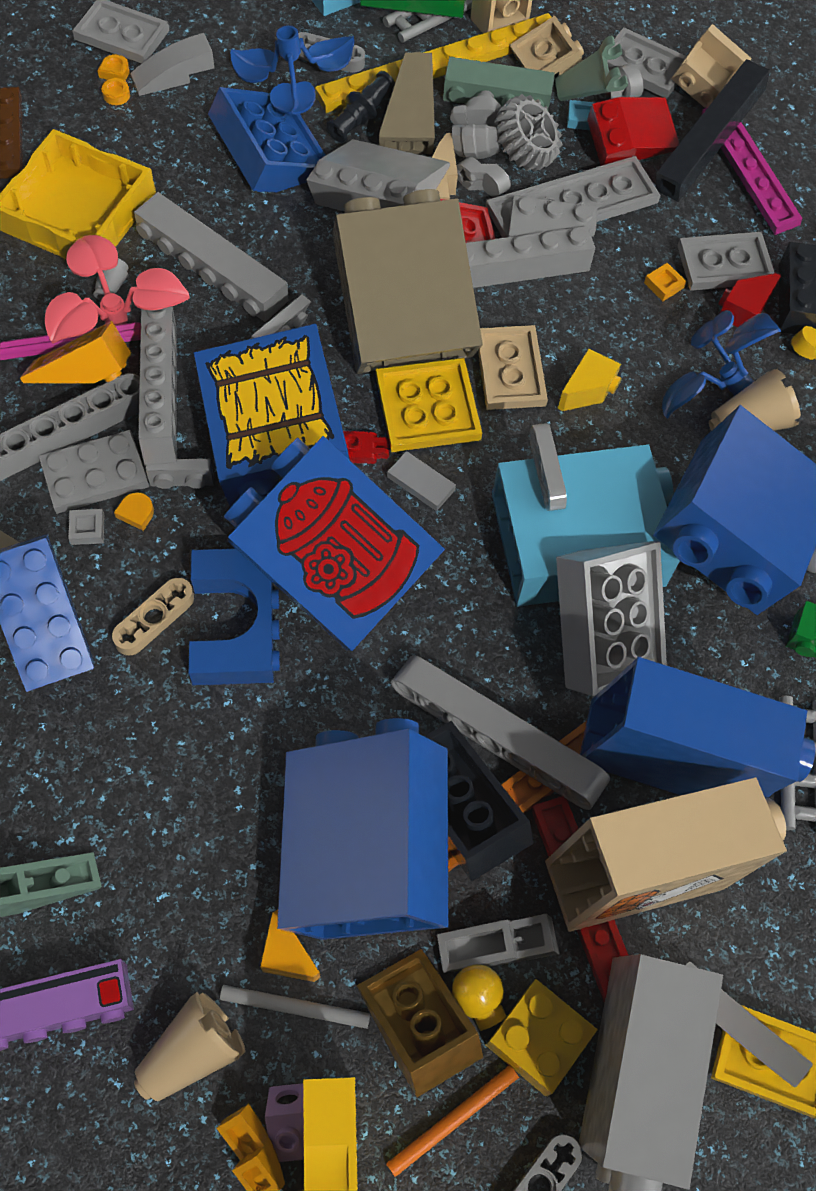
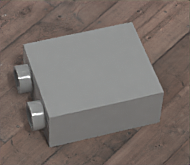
(650, 1073)

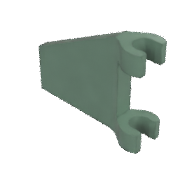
(592, 74)

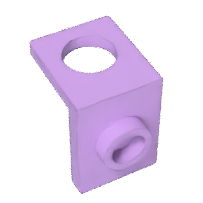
(286, 1122)

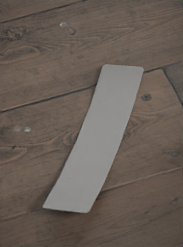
(760, 1040)

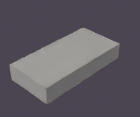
(421, 480)

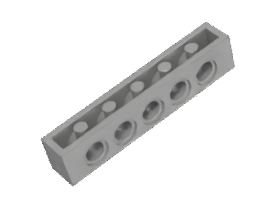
(158, 387)

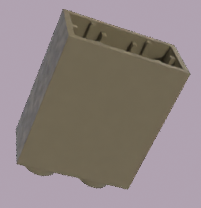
(406, 281)

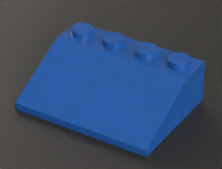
(268, 145)

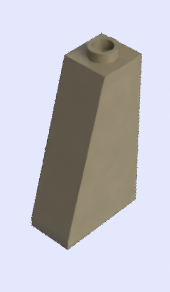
(410, 111)

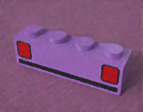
(64, 1002)

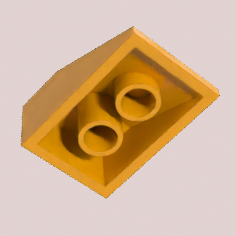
(83, 360)

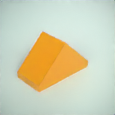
(286, 955)

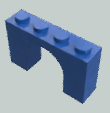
(251, 655)

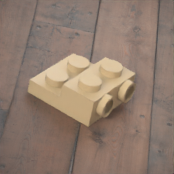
(548, 48)

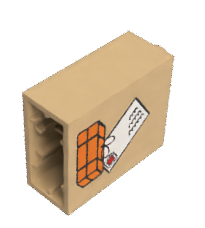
(665, 852)

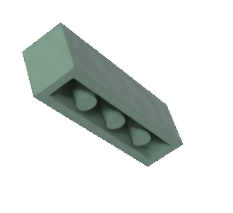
(469, 77)

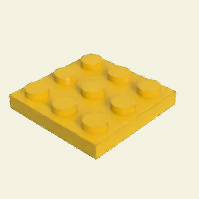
(428, 405)

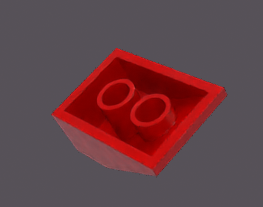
(631, 128)

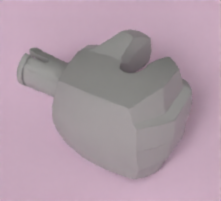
(474, 127)

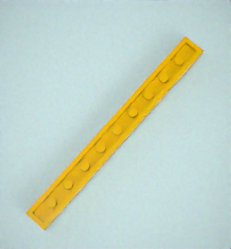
(477, 48)

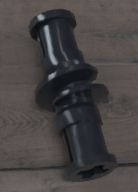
(361, 106)

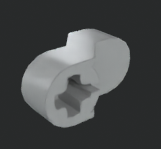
(483, 177)

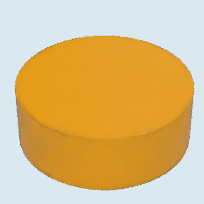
(115, 91)

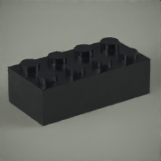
(482, 816)

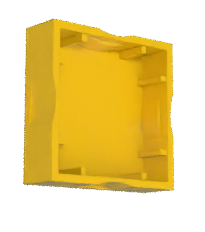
(72, 194)
(330, 1134)

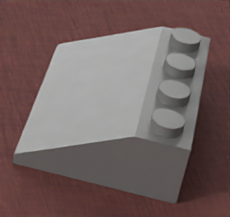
(372, 171)
(610, 612)

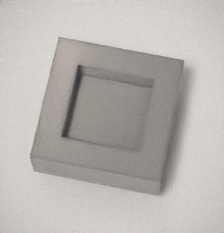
(86, 526)

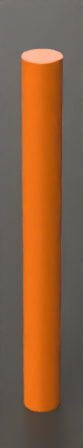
(452, 1121)

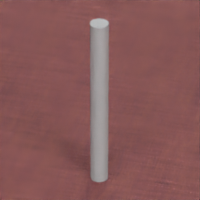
(295, 1006)

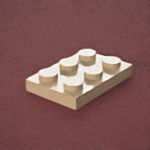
(511, 368)

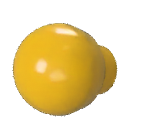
(480, 995)

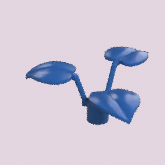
(292, 98)
(733, 375)

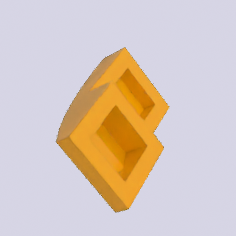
(258, 1161)

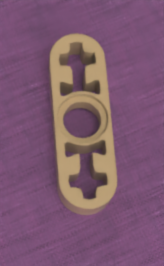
(129, 626)

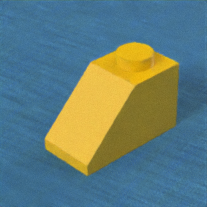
(590, 382)

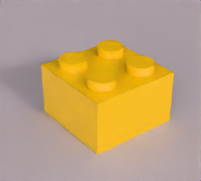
(541, 1038)

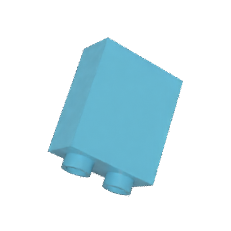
(610, 502)

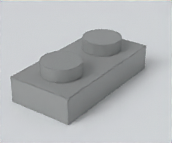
(186, 472)

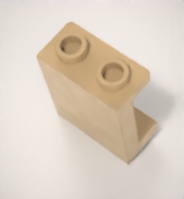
(709, 66)

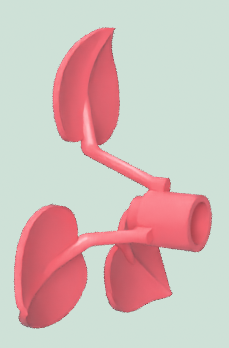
(71, 317)

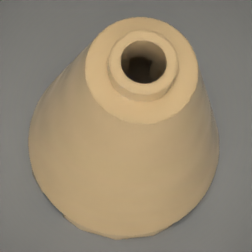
(765, 400)
(188, 1049)

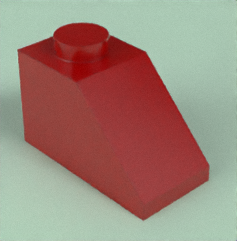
(748, 297)

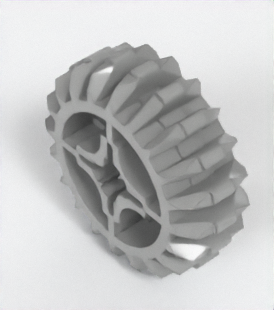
(528, 133)

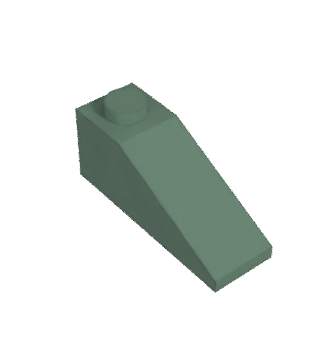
(46, 882)

